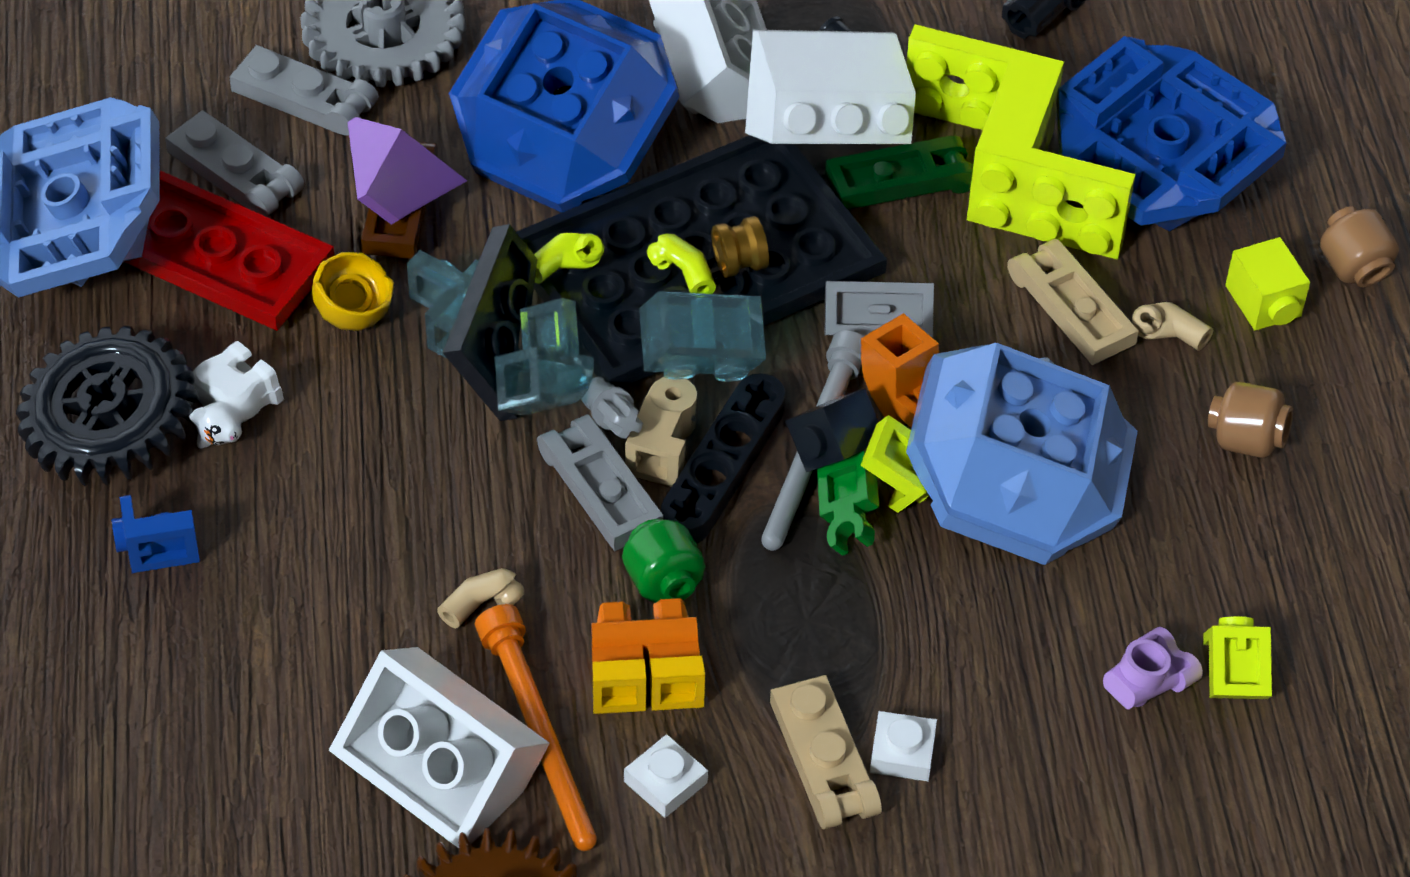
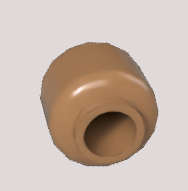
(1359, 246)
(1251, 419)

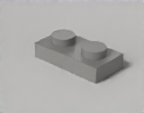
(869, 305)

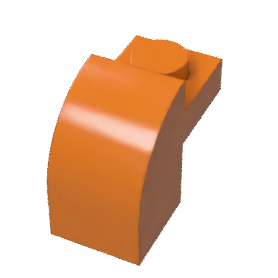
(895, 366)

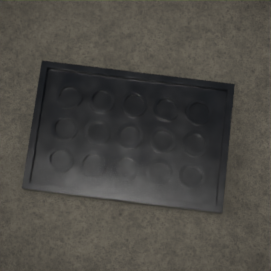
(803, 220)

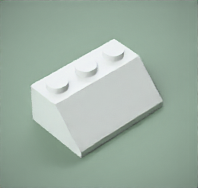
(710, 52)
(829, 88)
(437, 744)

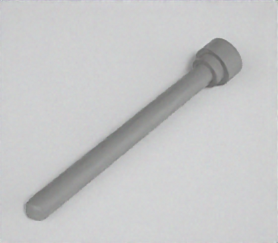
(844, 365)

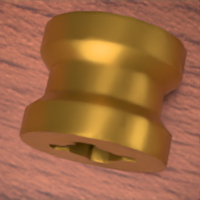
(740, 246)

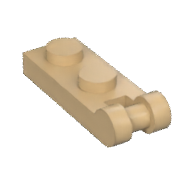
(1074, 301)
(824, 751)

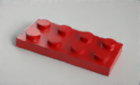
(229, 253)

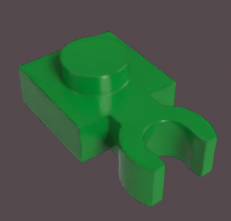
(844, 497)

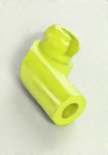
(568, 252)
(689, 259)

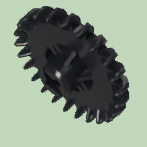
(112, 421)

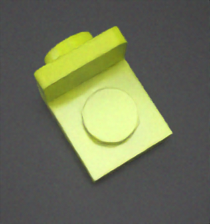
(889, 461)
(1239, 659)

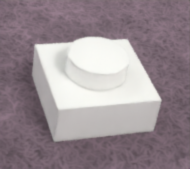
(903, 746)
(665, 776)

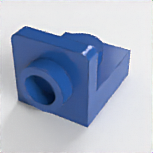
(155, 540)

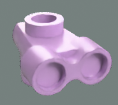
(1151, 668)

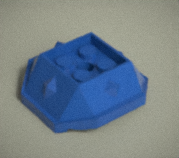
(1174, 124)
(569, 142)

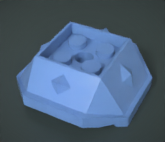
(76, 194)
(1020, 451)

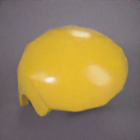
(352, 291)

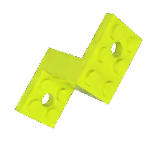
(1013, 175)

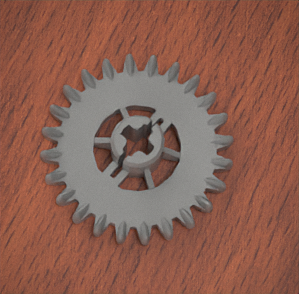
(383, 41)

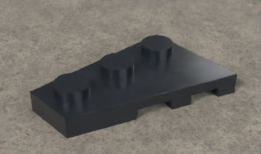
(490, 313)

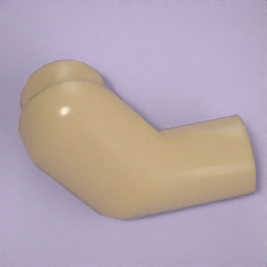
(1169, 321)
(478, 589)

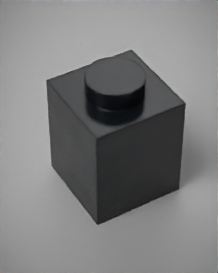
(833, 430)

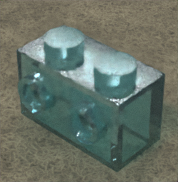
(702, 335)

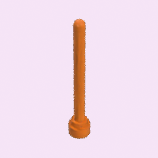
(503, 633)

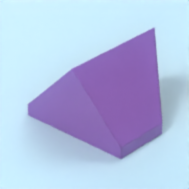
(395, 170)

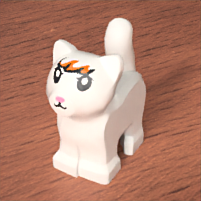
(231, 394)

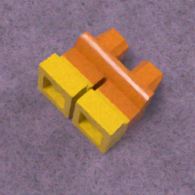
(663, 645)

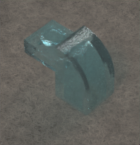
(442, 290)
(549, 367)

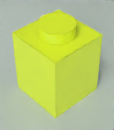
(1267, 284)

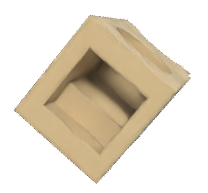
(667, 419)

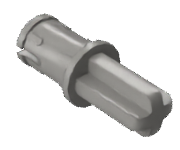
(612, 408)

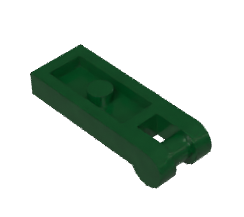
(900, 172)

